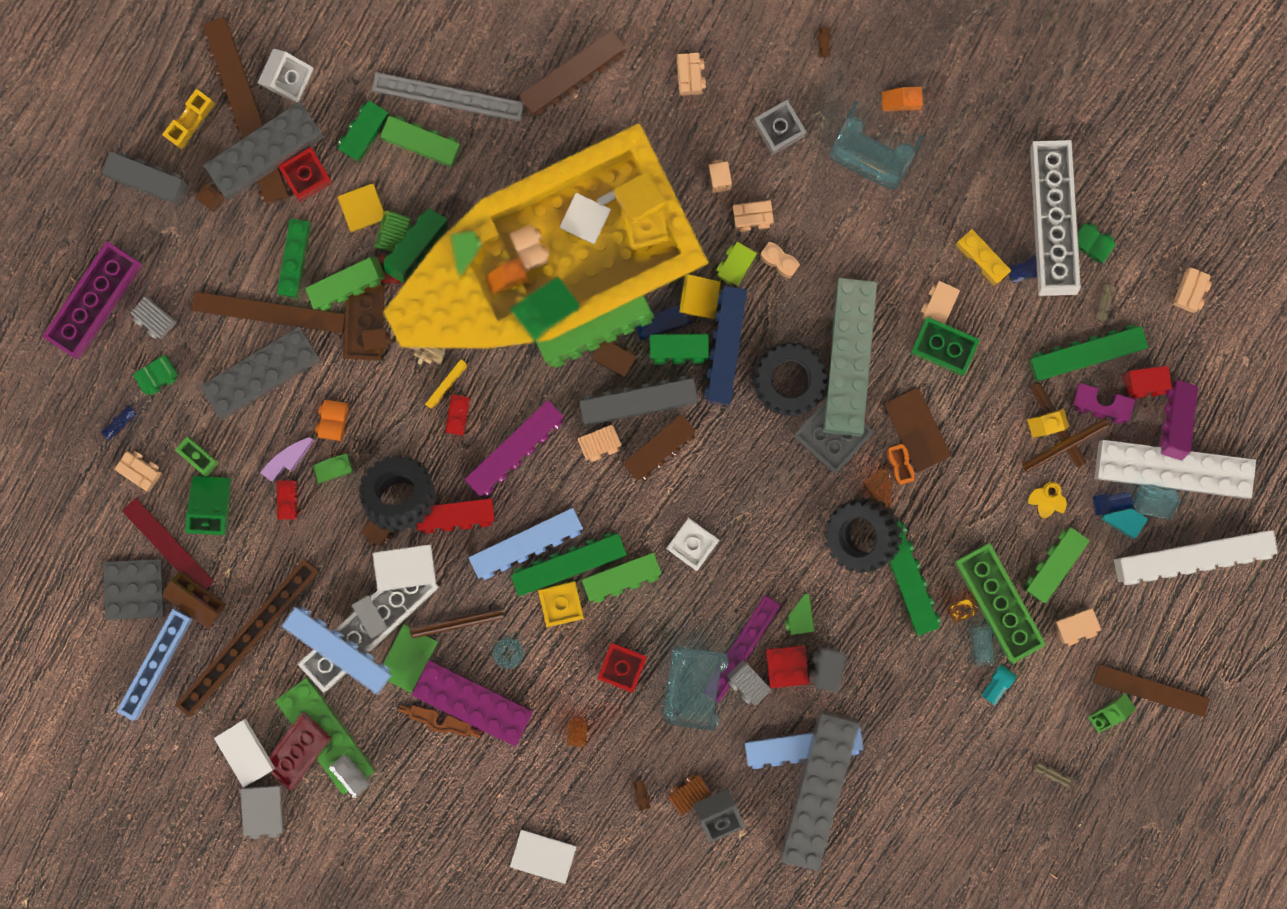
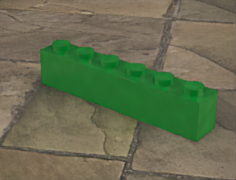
(1089, 353)
(569, 564)
(913, 587)

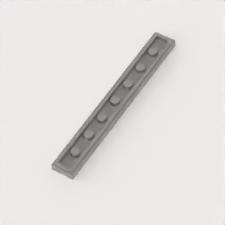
(447, 96)

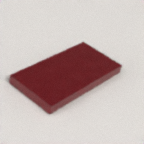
(298, 750)

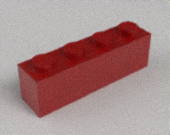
(458, 514)

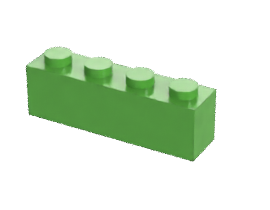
(419, 141)
(345, 283)
(1056, 565)
(621, 577)

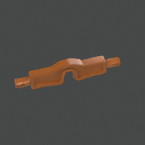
(430, 717)

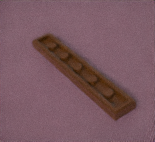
(1151, 690)

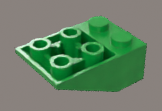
(208, 506)

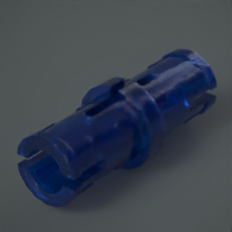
(118, 423)

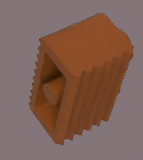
(689, 793)

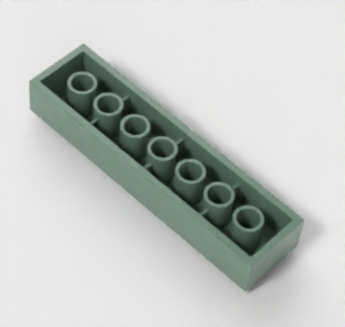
(849, 357)

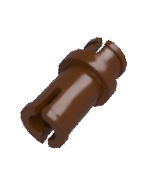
(824, 41)
(641, 795)

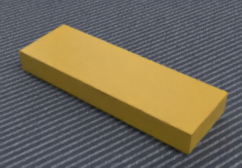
(446, 384)

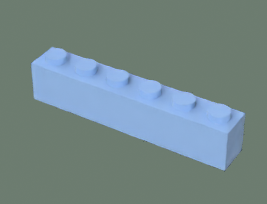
(525, 543)
(337, 650)
(155, 664)
(785, 749)

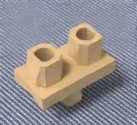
(429, 355)

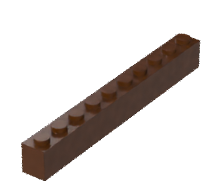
(241, 98)
(247, 638)

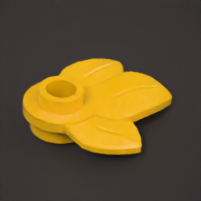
(1048, 503)

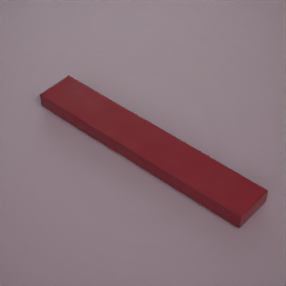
(166, 543)

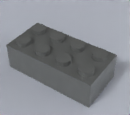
(144, 178)
(827, 669)

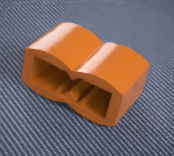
(332, 420)
(898, 459)

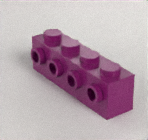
(1179, 420)

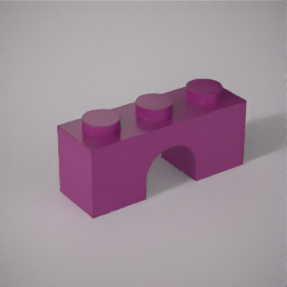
(1085, 400)

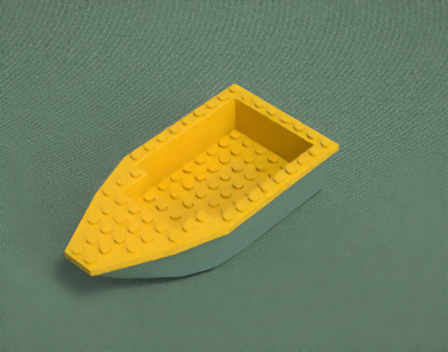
(460, 312)

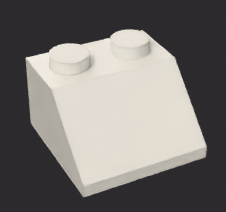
(285, 75)

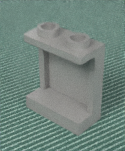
(262, 811)

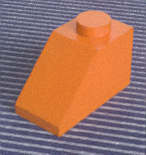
(902, 99)
(506, 276)

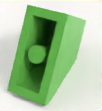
(465, 250)
(333, 468)
(800, 617)

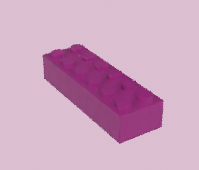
(92, 300)
(472, 703)

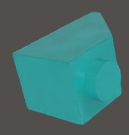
(1126, 521)

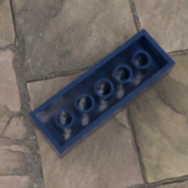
(726, 346)

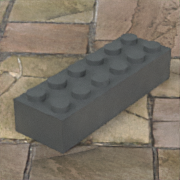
(263, 151)
(261, 373)
(638, 402)

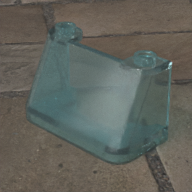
(693, 688)

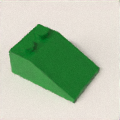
(545, 308)

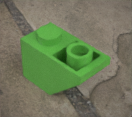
(1112, 713)

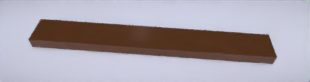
(268, 312)

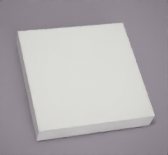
(585, 218)
(692, 544)

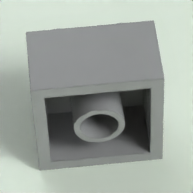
(779, 127)

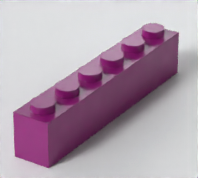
(514, 448)

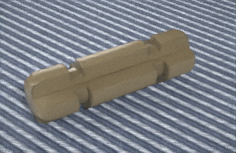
(1105, 302)
(1053, 774)

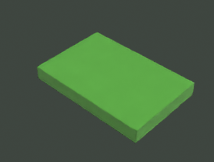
(409, 658)

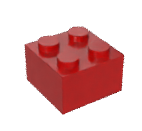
(305, 174)
(1146, 381)
(787, 666)
(622, 667)

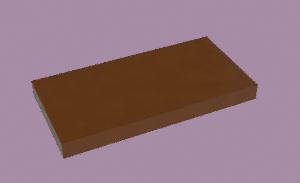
(362, 314)
(917, 430)

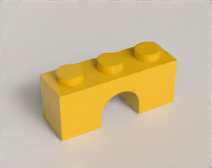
(184, 127)
(991, 265)

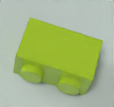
(736, 265)

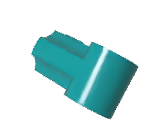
(1001, 680)

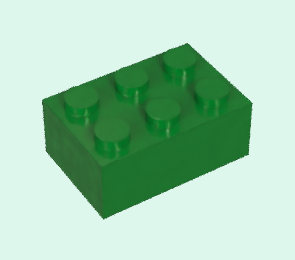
(944, 346)
(679, 348)

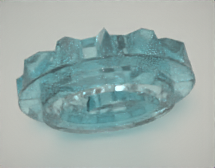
(516, 658)

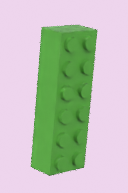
(596, 331)
(999, 603)
(308, 698)

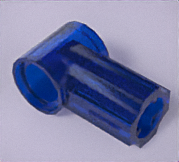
(1023, 271)
(1107, 503)

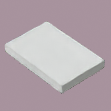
(404, 568)
(244, 753)
(543, 856)

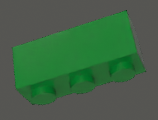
(363, 131)

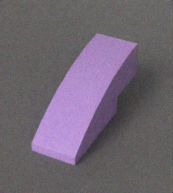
(287, 459)

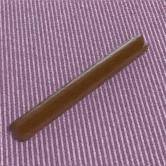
(1047, 407)
(1066, 445)
(457, 623)

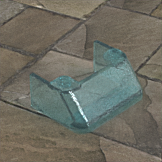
(871, 157)

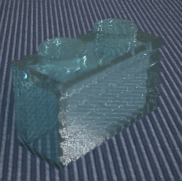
(1156, 501)
(982, 645)

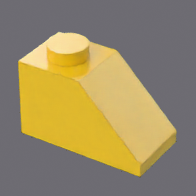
(1048, 423)

